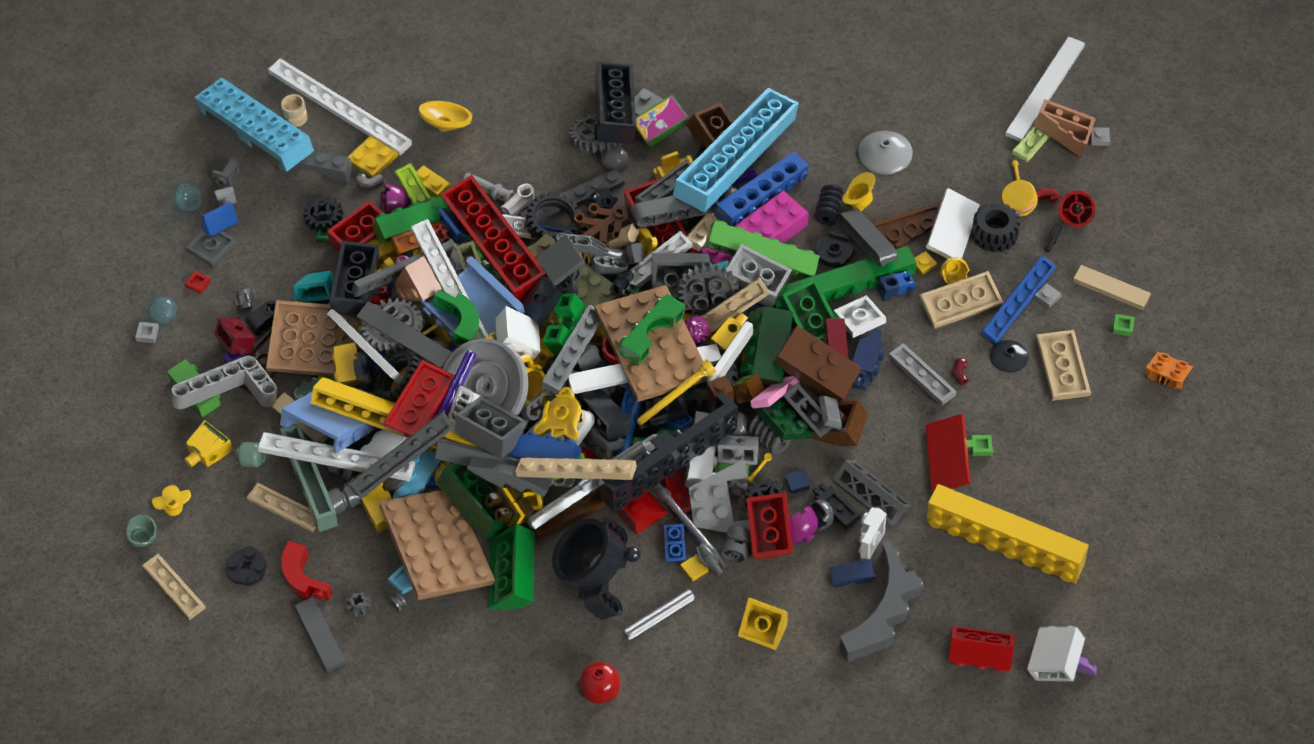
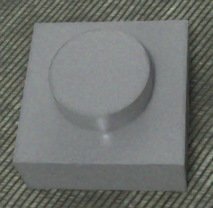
(1100, 136)
(225, 196)
(1047, 295)
(147, 332)

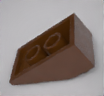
(709, 124)
(853, 421)

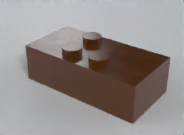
(817, 364)

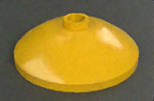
(445, 115)

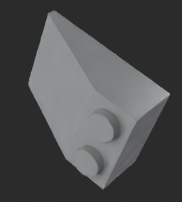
(751, 265)

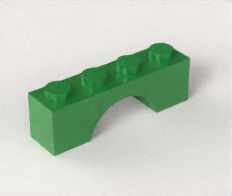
(666, 313)

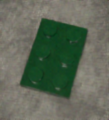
(784, 421)

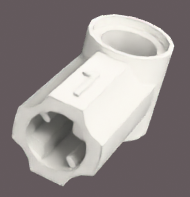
(519, 200)

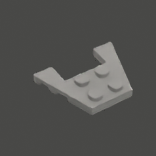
(712, 500)

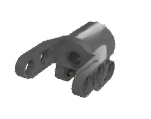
(599, 257)

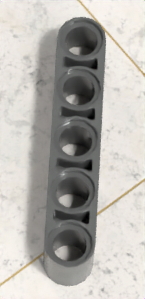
(665, 210)
(868, 237)

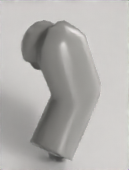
(369, 183)

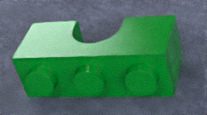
(569, 311)

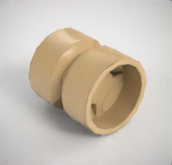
(294, 110)

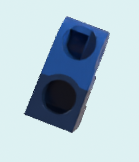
(895, 285)

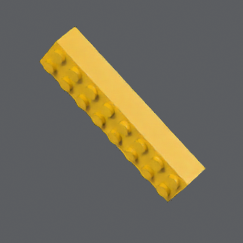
(1006, 534)

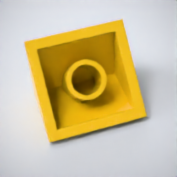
(763, 624)

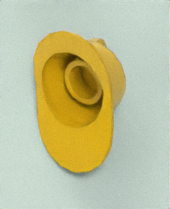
(859, 191)

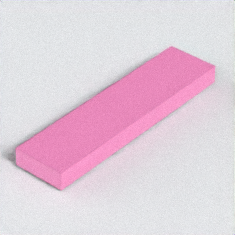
(774, 392)

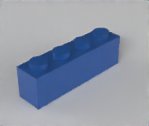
(537, 447)

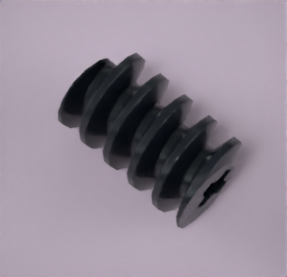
(828, 204)

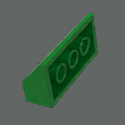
(512, 568)

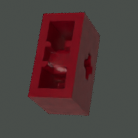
(234, 336)

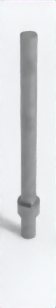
(665, 495)

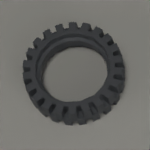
(553, 201)
(398, 361)

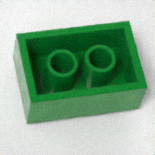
(808, 308)

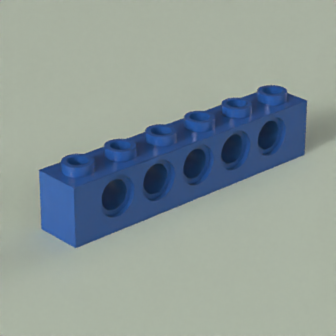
(762, 189)

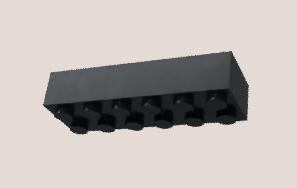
(615, 103)

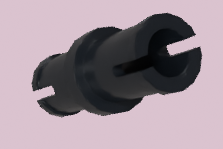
(622, 282)

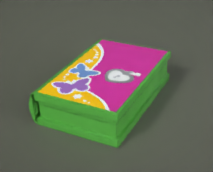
(660, 121)

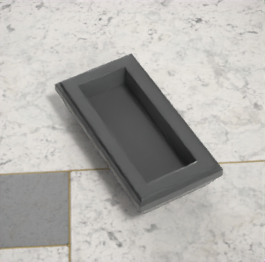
(830, 412)

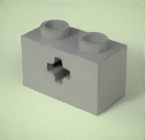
(737, 448)

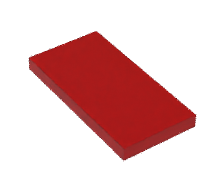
(419, 399)
(948, 452)

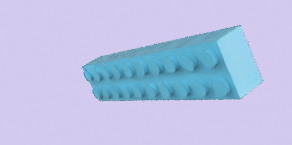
(735, 150)

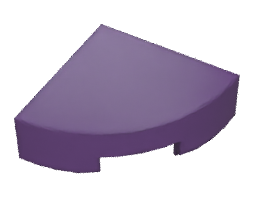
(1084, 667)

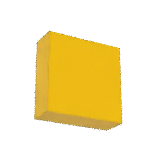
(694, 568)

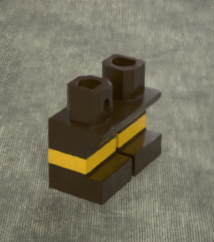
(510, 506)

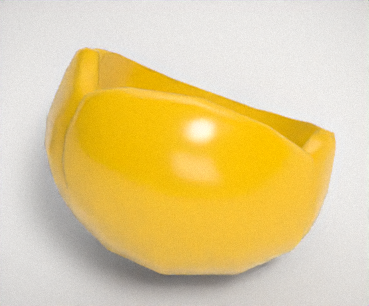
(954, 268)

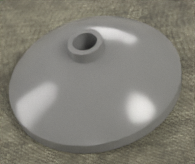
(885, 152)

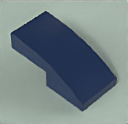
(854, 571)

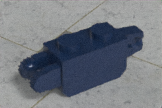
(867, 356)

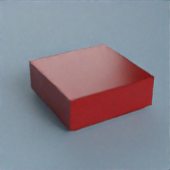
(197, 282)

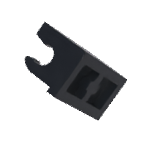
(675, 410)

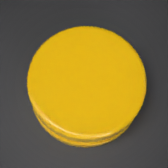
(1020, 196)

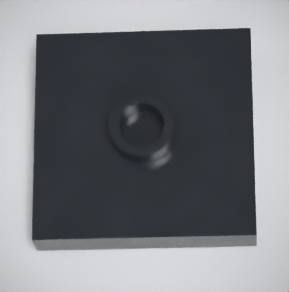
(541, 299)

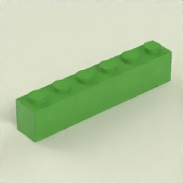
(729, 239)

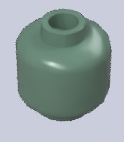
(249, 456)

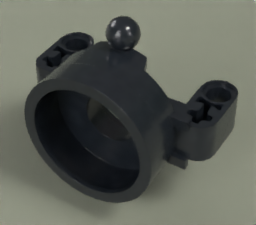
(576, 552)

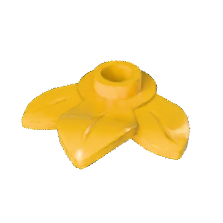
(171, 500)

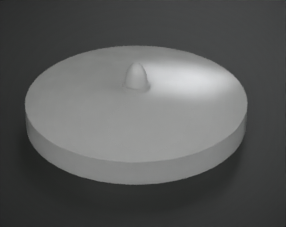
(495, 374)

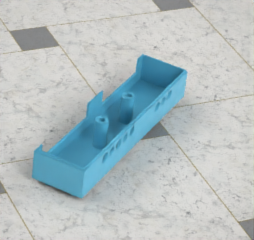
(255, 123)

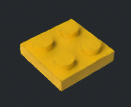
(372, 157)

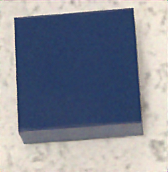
(797, 481)

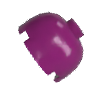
(393, 198)
(803, 526)

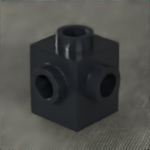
(603, 198)

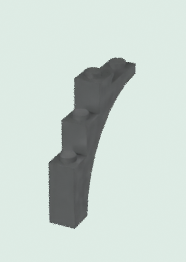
(877, 630)

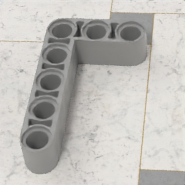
(223, 378)

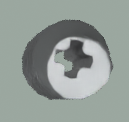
(767, 436)

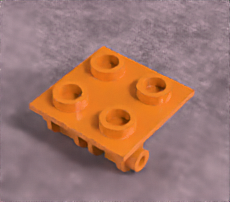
(1170, 368)

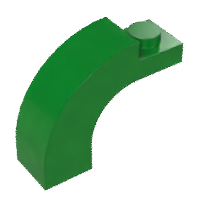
(463, 311)

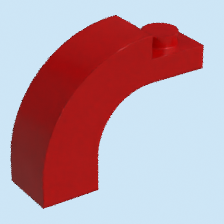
(292, 564)

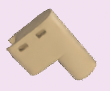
(627, 236)

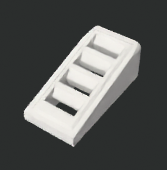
(459, 398)

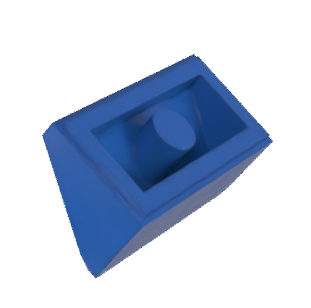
(219, 219)
(453, 226)

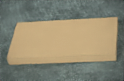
(961, 300)
(1063, 365)

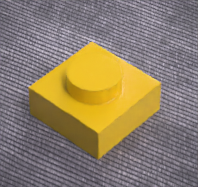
(925, 263)

